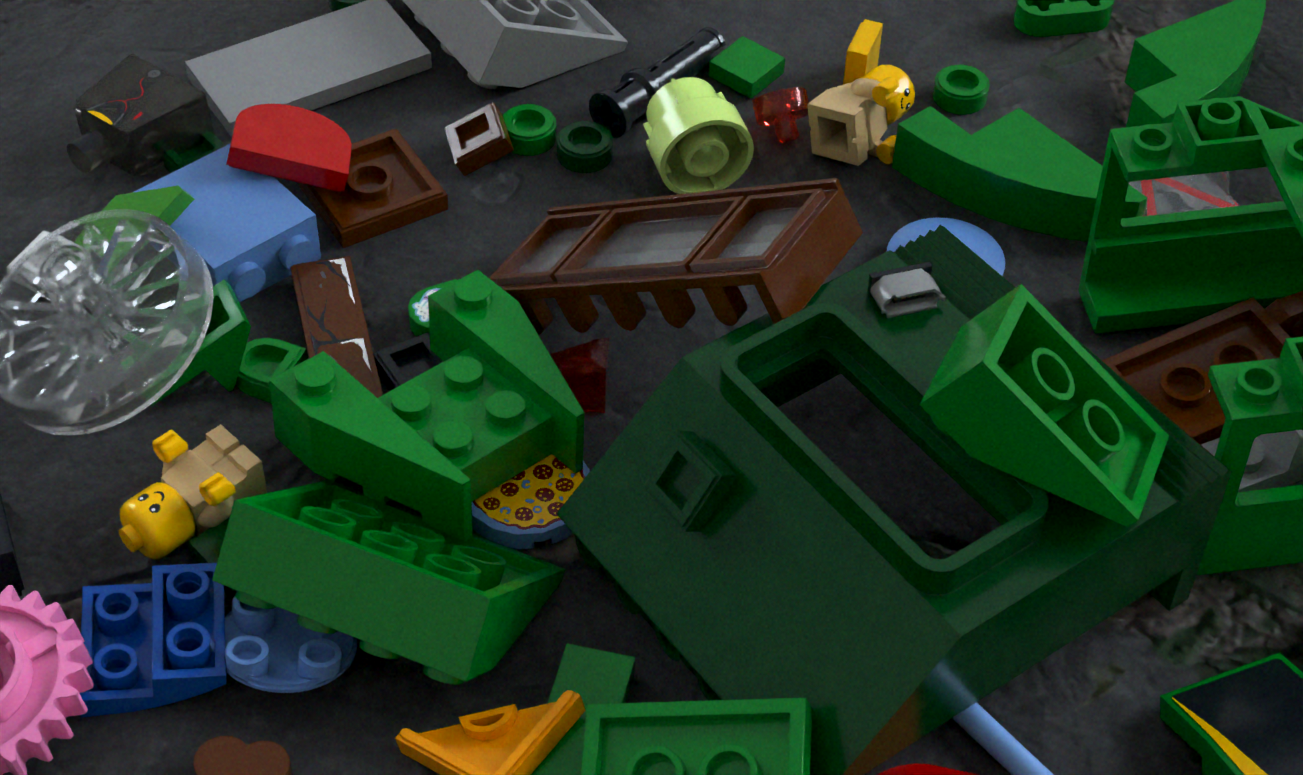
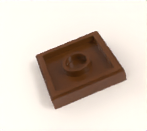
(382, 192)

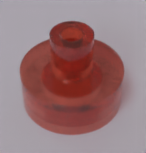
(782, 110)

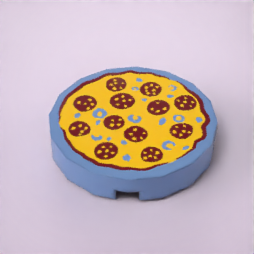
(527, 505)

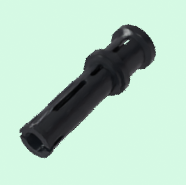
(630, 98)

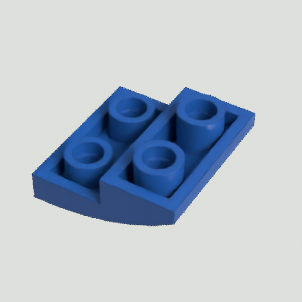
(154, 639)

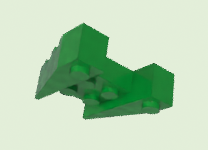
(447, 431)

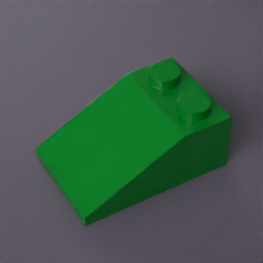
(1045, 410)

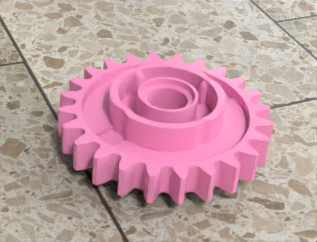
(39, 678)

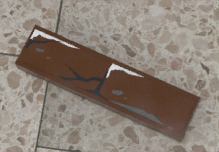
(335, 318)

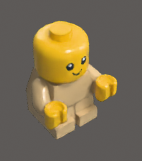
(855, 115)
(193, 491)

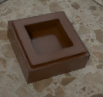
(478, 139)

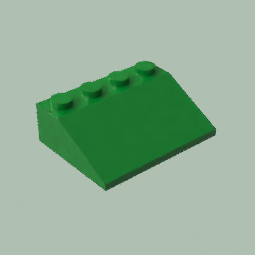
(383, 577)

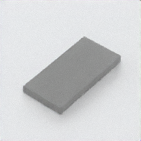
(311, 62)

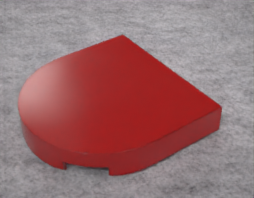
(291, 146)

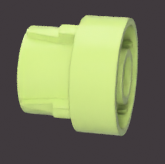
(696, 137)

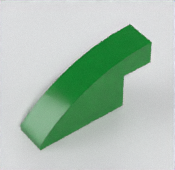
(1193, 60)
(1006, 172)

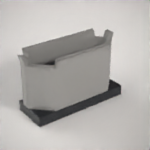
(905, 290)

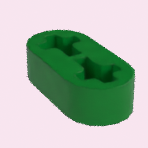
(1061, 17)

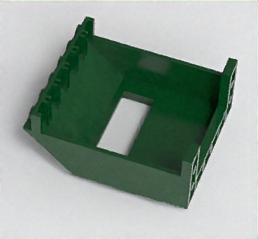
(812, 584)

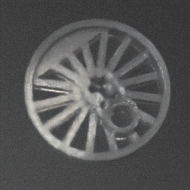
(83, 356)

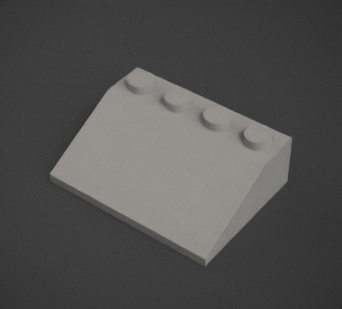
(518, 39)

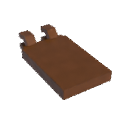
(1176, 365)

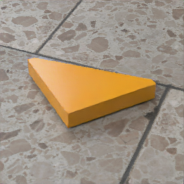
(495, 739)

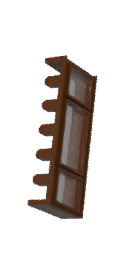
(761, 236)

